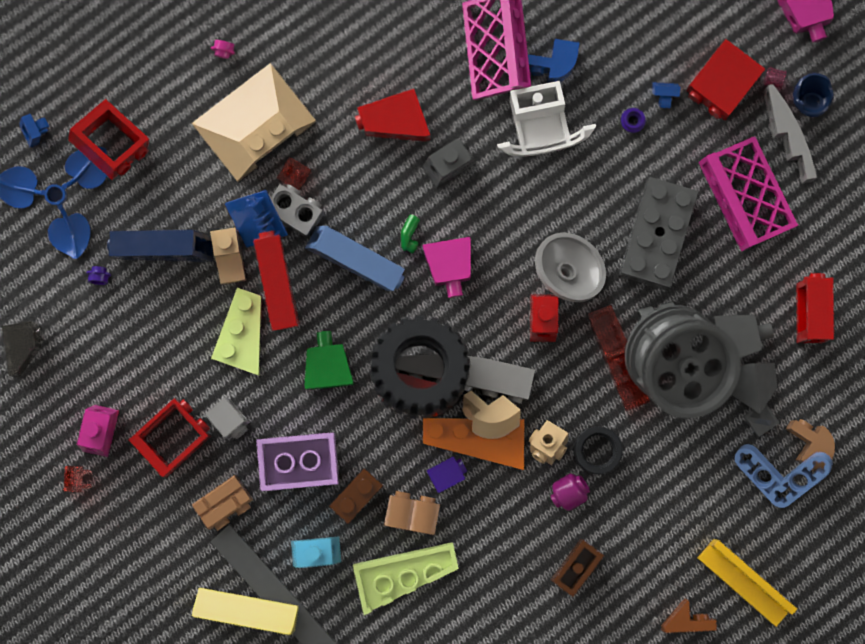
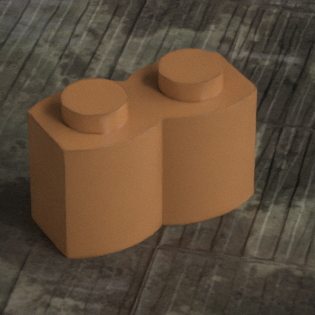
(411, 513)

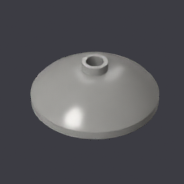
(577, 261)

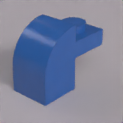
(559, 65)

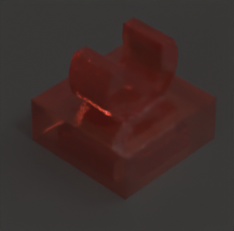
(294, 173)
(73, 479)

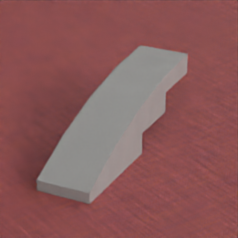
(785, 125)

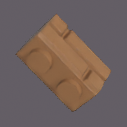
(222, 503)

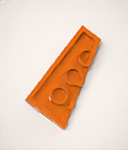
(458, 437)

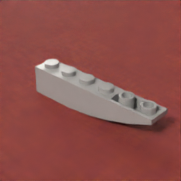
(484, 374)

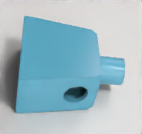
(316, 552)

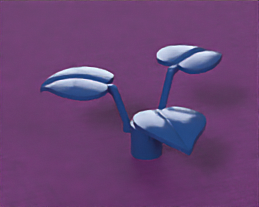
(66, 233)

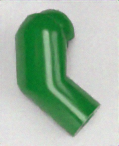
(407, 232)

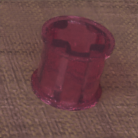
(775, 77)

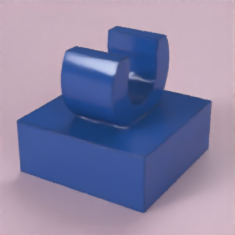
(665, 91)
(33, 129)

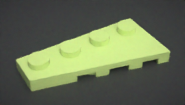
(393, 576)

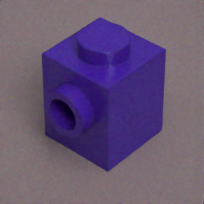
(447, 473)

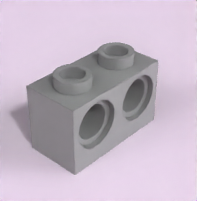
(291, 215)
(228, 419)

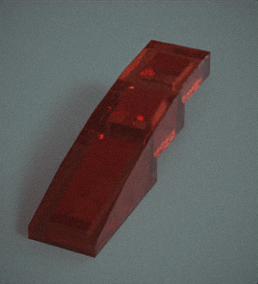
(613, 346)

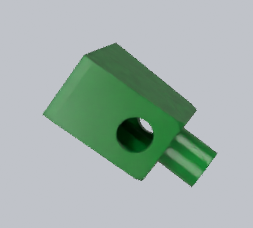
(327, 364)

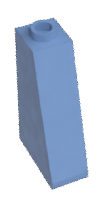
(355, 258)

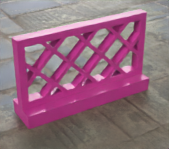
(515, 44)
(728, 197)

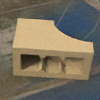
(228, 255)

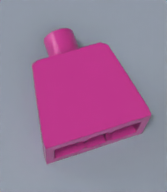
(808, 16)
(449, 263)
(97, 430)

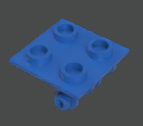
(255, 215)

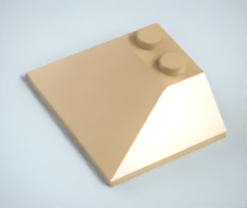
(253, 121)

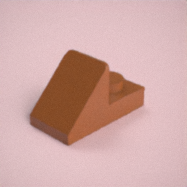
(680, 620)

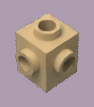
(548, 443)

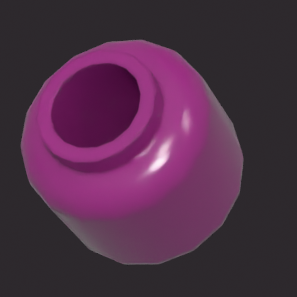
(570, 492)

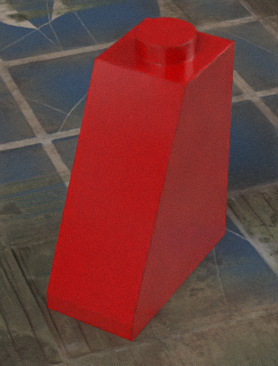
(394, 118)

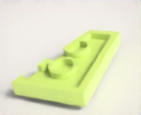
(240, 334)

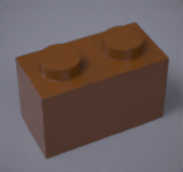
(356, 496)
(577, 567)

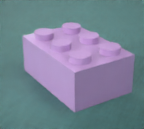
(297, 461)

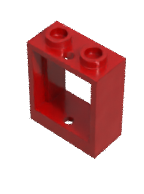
(92, 121)
(815, 309)
(152, 455)

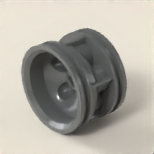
(700, 378)

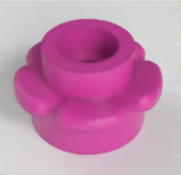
(223, 49)

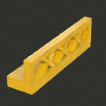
(746, 582)

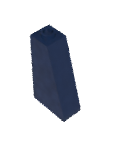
(161, 245)

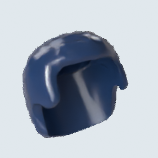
(813, 95)

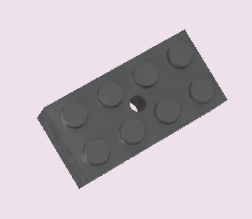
(655, 258)

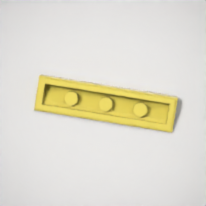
(245, 611)

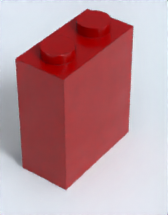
(724, 80)

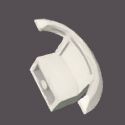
(541, 121)

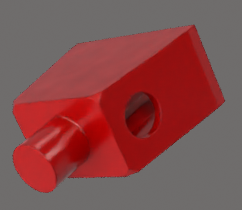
(543, 317)

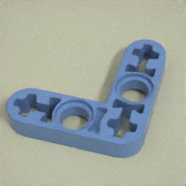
(778, 482)

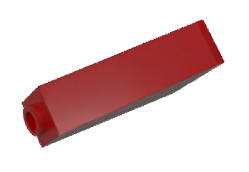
(276, 281)

